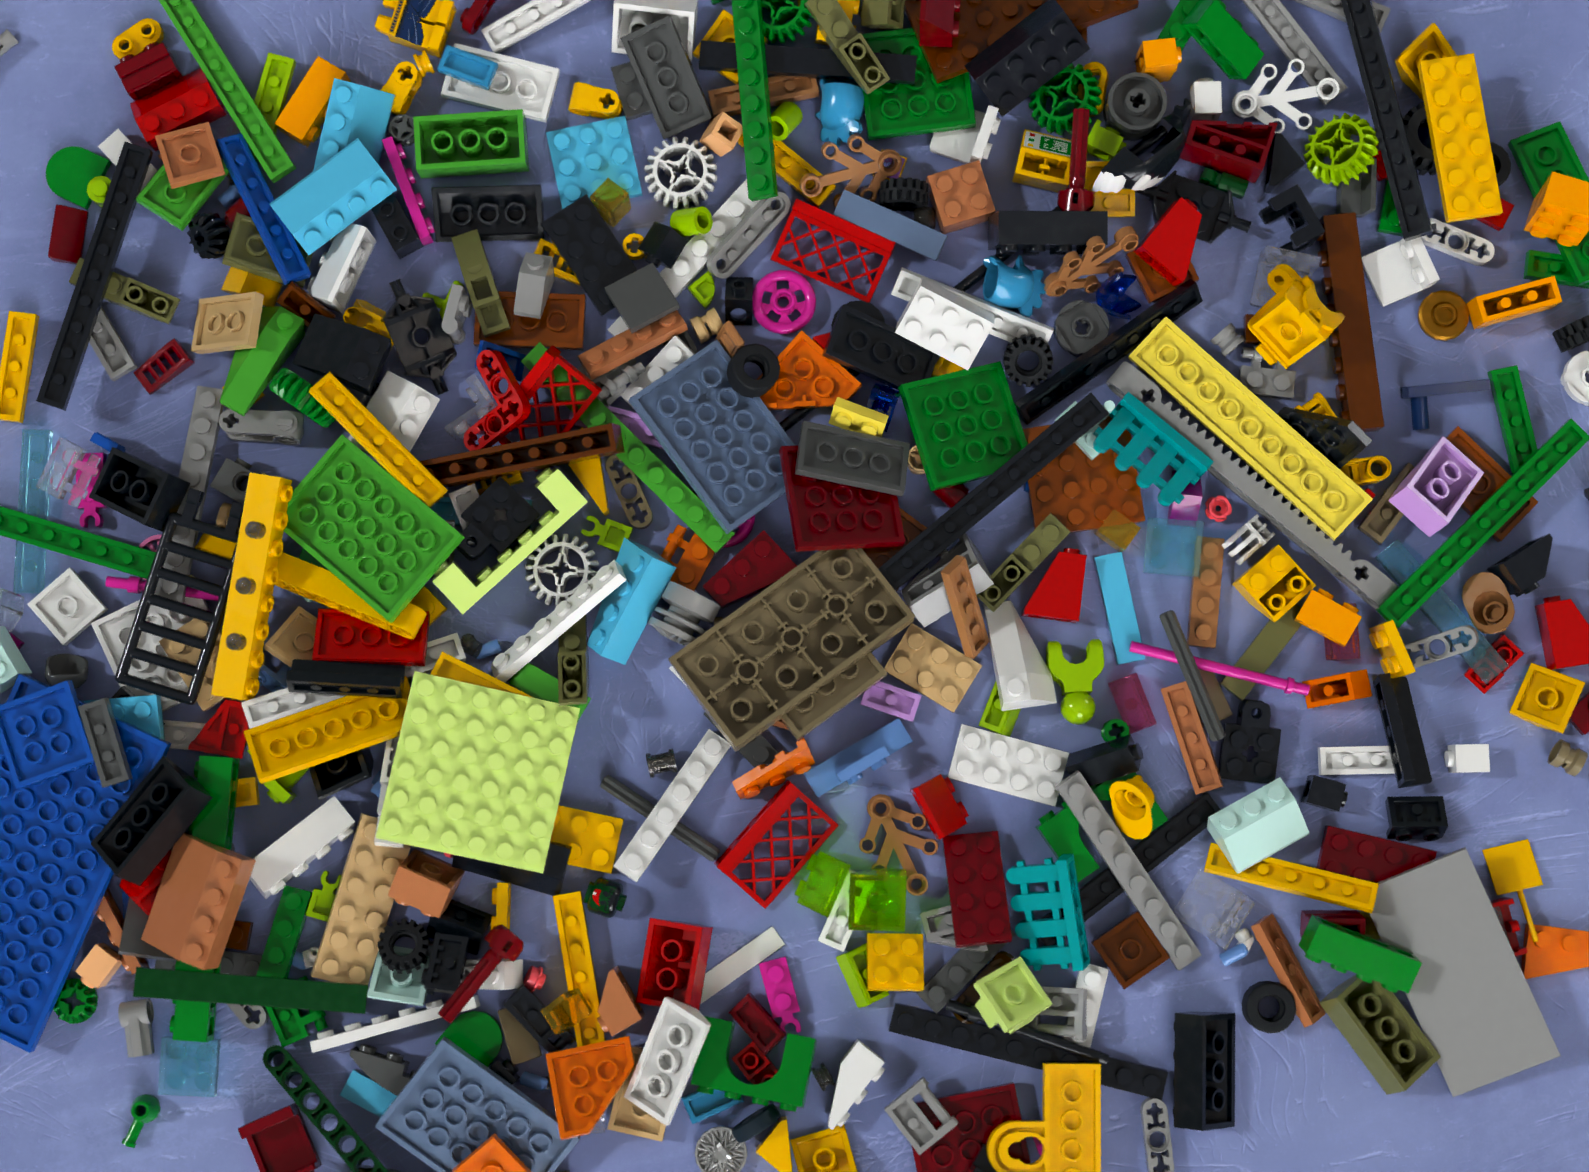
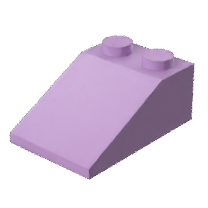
(1436, 487)

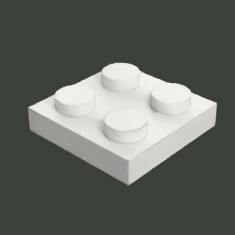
(67, 606)

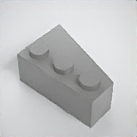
(927, 593)

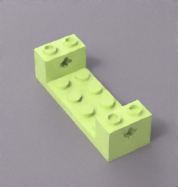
(464, 592)

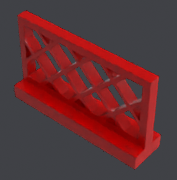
(843, 229)
(536, 379)
(759, 827)

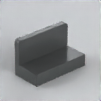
(1358, 195)

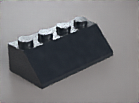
(150, 821)
(1204, 1070)

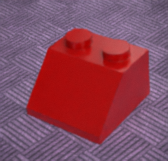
(939, 806)

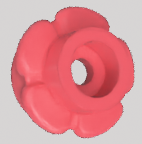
(1223, 503)
(534, 978)

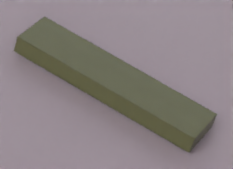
(1263, 651)

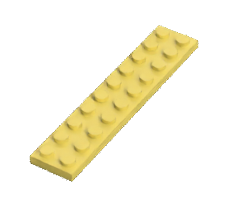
(1250, 428)

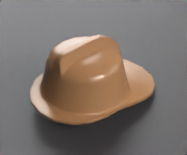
(1488, 603)

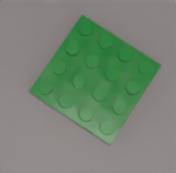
(917, 108)
(963, 424)

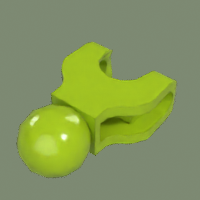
(1076, 680)

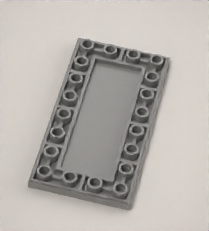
(1469, 981)

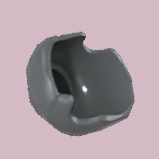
(66, 667)

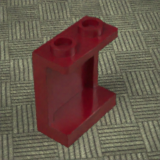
(281, 1142)

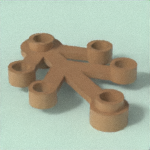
(855, 170)
(1059, 282)
(896, 839)

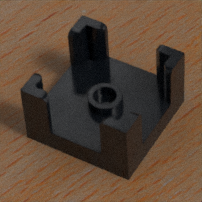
(1299, 216)

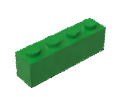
(1359, 954)

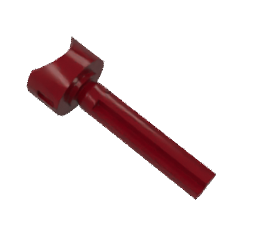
(1078, 163)
(502, 944)

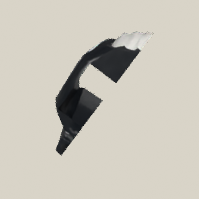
(1132, 173)

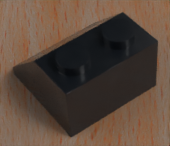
(1524, 566)
(342, 772)

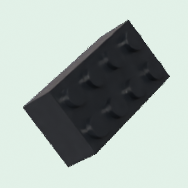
(1027, 56)
(1045, 231)

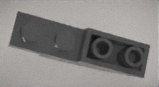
(385, 1070)

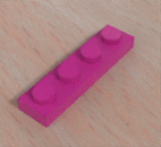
(405, 180)

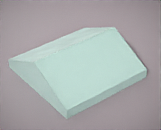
(397, 987)

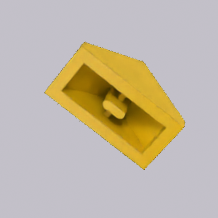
(244, 282)
(776, 1147)

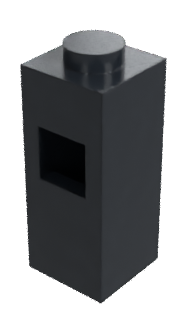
(1106, 760)

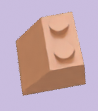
(425, 883)
(618, 1004)

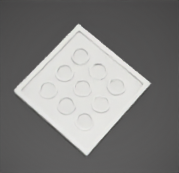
(113, 634)

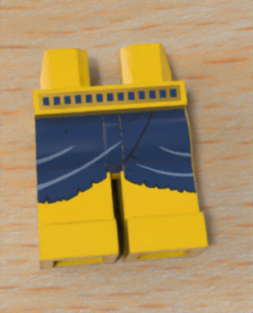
(418, 24)

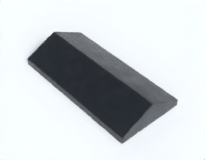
(495, 211)
(549, 882)

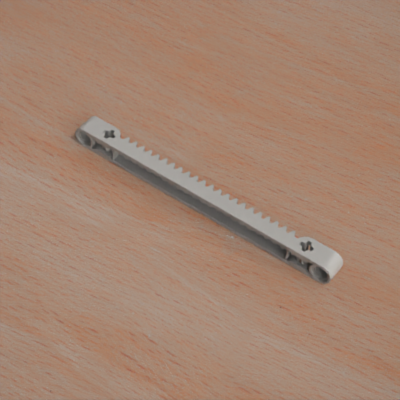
(1372, 587)

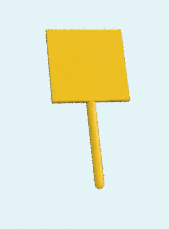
(1512, 870)

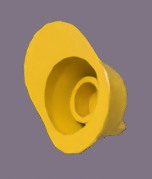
(1132, 806)

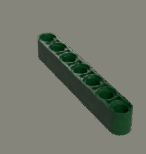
(322, 1112)

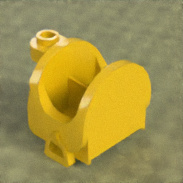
(1292, 319)

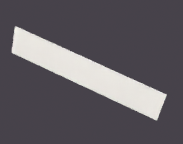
(740, 962)

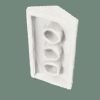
(667, 1059)

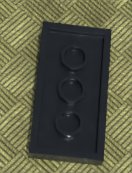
(589, 250)
(877, 350)

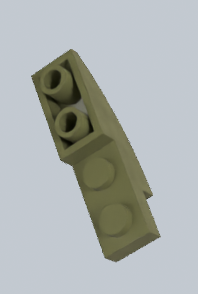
(848, 44)
(480, 283)
(136, 296)
(1024, 561)
(573, 665)

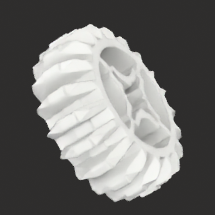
(671, 167)
(564, 547)

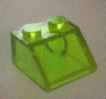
(823, 883)
(878, 900)

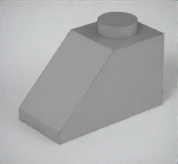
(534, 285)

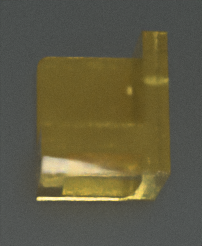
(611, 202)
(1117, 531)
(566, 1011)

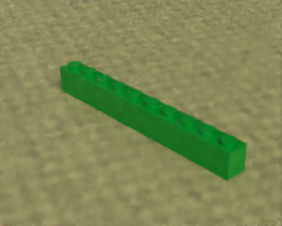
(215, 824)

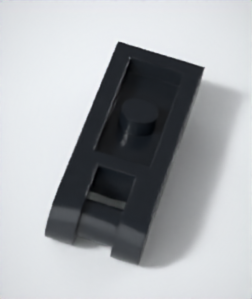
(527, 1011)

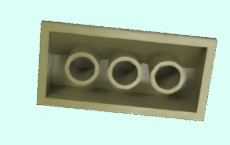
(1380, 1033)

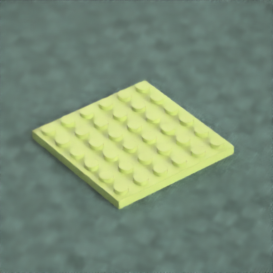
(478, 772)

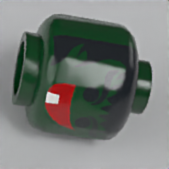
(605, 897)

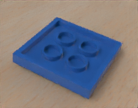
(43, 734)

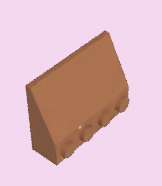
(198, 902)

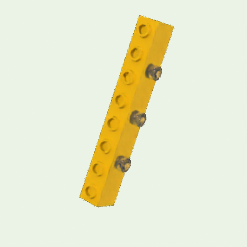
(252, 587)

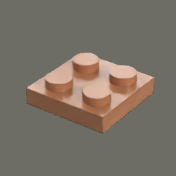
(190, 155)

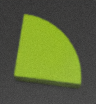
(703, 290)

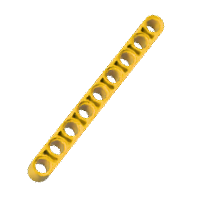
(325, 589)

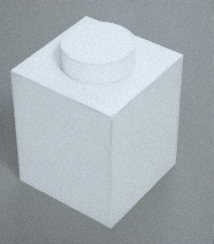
(1206, 100)
(1467, 758)

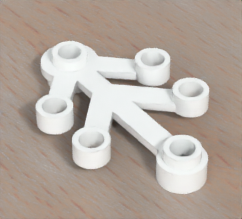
(1279, 97)

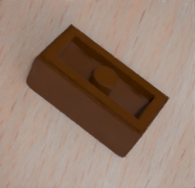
(302, 304)

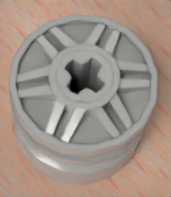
(683, 614)

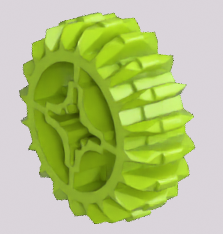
(1347, 156)

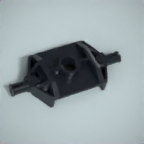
(1212, 203)
(403, 320)

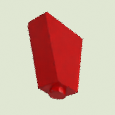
(1172, 241)
(1060, 589)
(1562, 633)

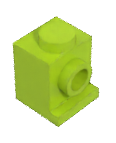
(1104, 142)

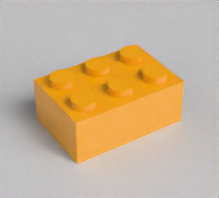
(1560, 210)

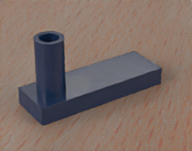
(1419, 394)

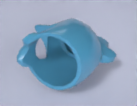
(840, 111)
(1013, 286)

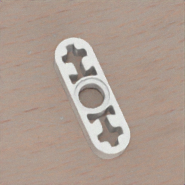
(1471, 255)

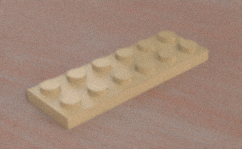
(359, 908)

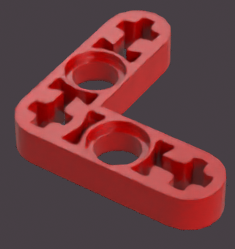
(505, 401)

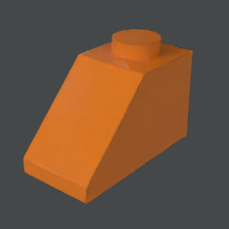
(1338, 688)

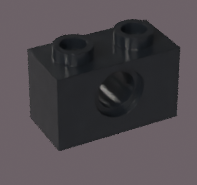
(396, 226)

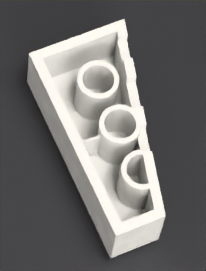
(300, 846)

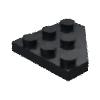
(1332, 436)

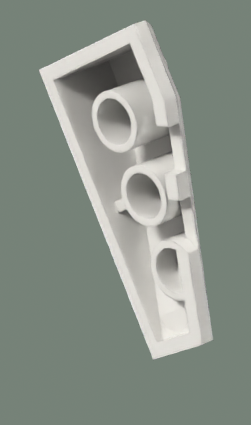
(1018, 666)

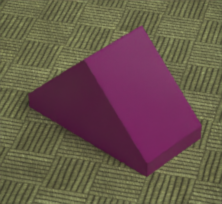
(1189, 507)

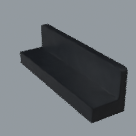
(346, 678)
(1402, 731)

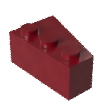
(1229, 147)
(749, 571)

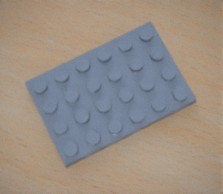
(716, 436)
(461, 1103)

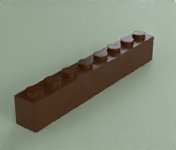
(1353, 337)
(526, 455)

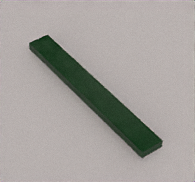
(250, 990)

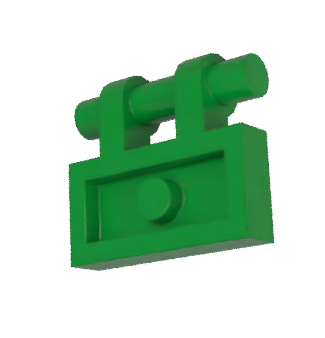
(291, 1024)

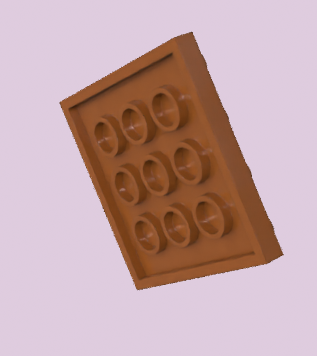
(1083, 490)

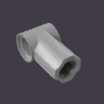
(137, 1019)

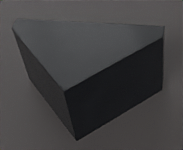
(1281, 163)

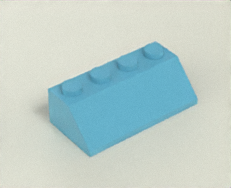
(352, 114)
(333, 196)

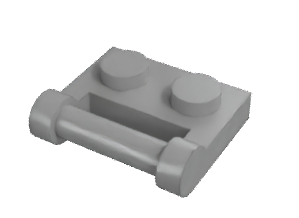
(456, 311)
(1068, 1003)
(912, 1120)

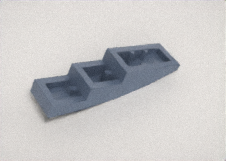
(890, 225)

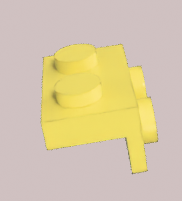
(857, 418)

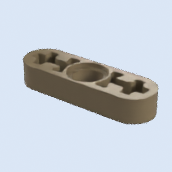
(630, 513)

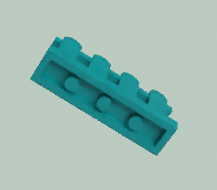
(1159, 437)
(1070, 925)

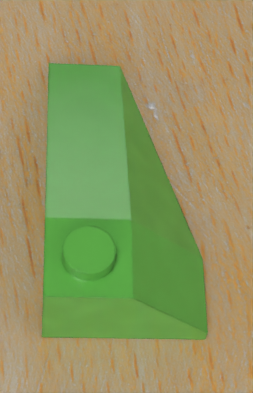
(255, 367)

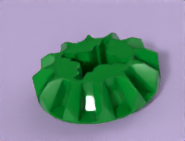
(81, 1012)

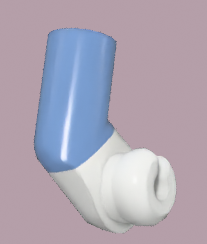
(1240, 950)
(305, 959)

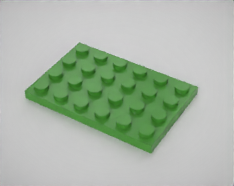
(368, 528)

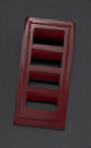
(164, 353)

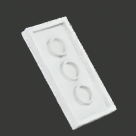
(514, 86)
(1007, 765)

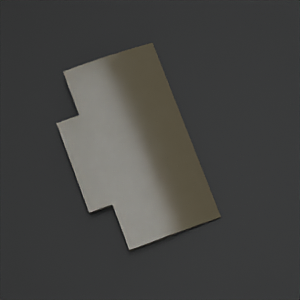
(795, 648)

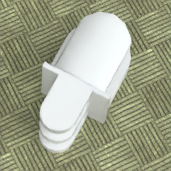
(1250, 537)

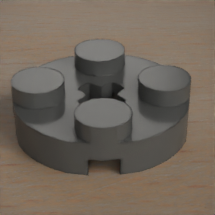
(1066, 324)

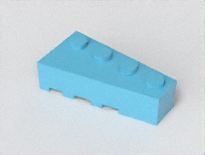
(630, 606)

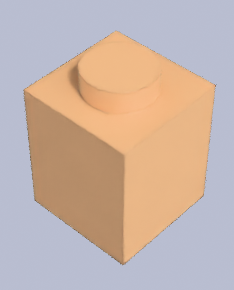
(721, 134)
(99, 966)

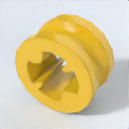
(423, 63)
(628, 241)

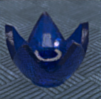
(1112, 296)

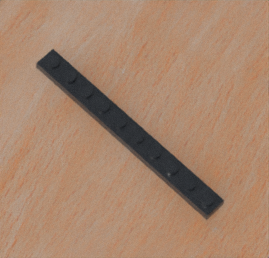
(1387, 119)
(94, 276)
(993, 491)
(1018, 1049)

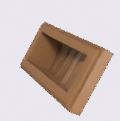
(730, 339)

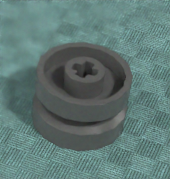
(1139, 91)

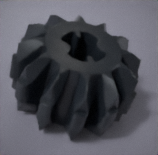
(209, 235)

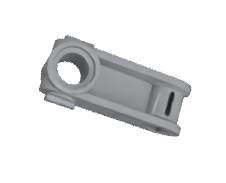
(263, 426)

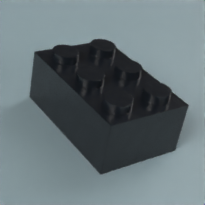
(138, 489)

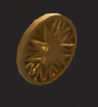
(1443, 315)

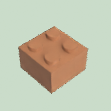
(960, 197)

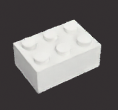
(945, 323)

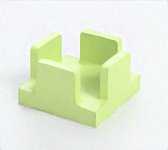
(1010, 996)

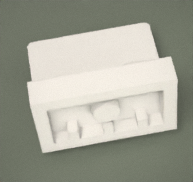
(1400, 270)

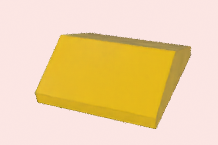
(1427, 46)
(1547, 698)
(824, 1151)

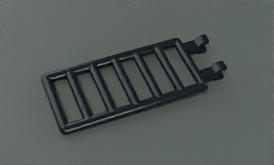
(148, 598)

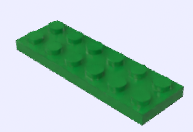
(1537, 157)

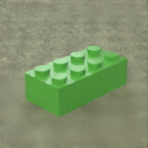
(471, 143)

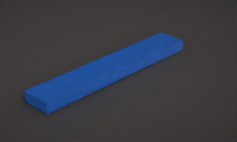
(257, 200)

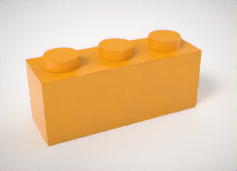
(309, 103)
(1514, 302)

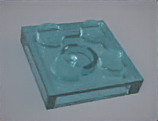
(1173, 547)
(188, 1068)

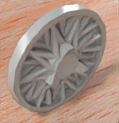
(720, 1151)

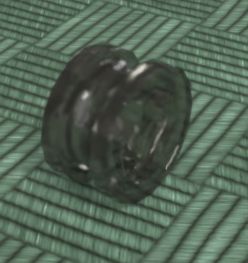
(823, 1076)

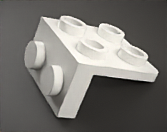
(970, 143)

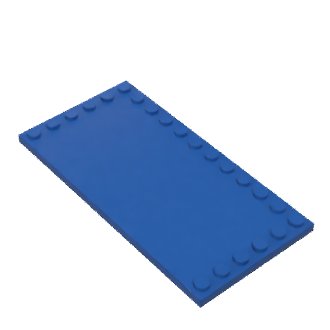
(54, 874)

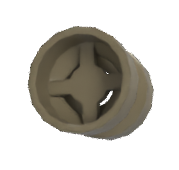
(1570, 759)

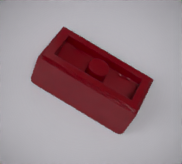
(68, 234)

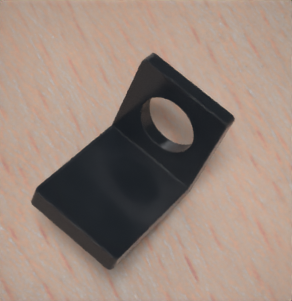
(739, 295)

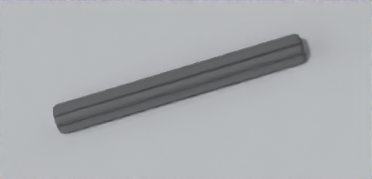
(1192, 675)
(645, 807)

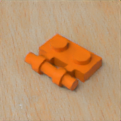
(693, 561)

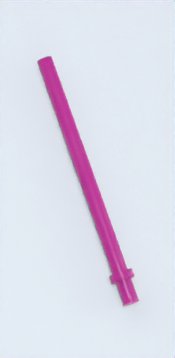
(1288, 685)

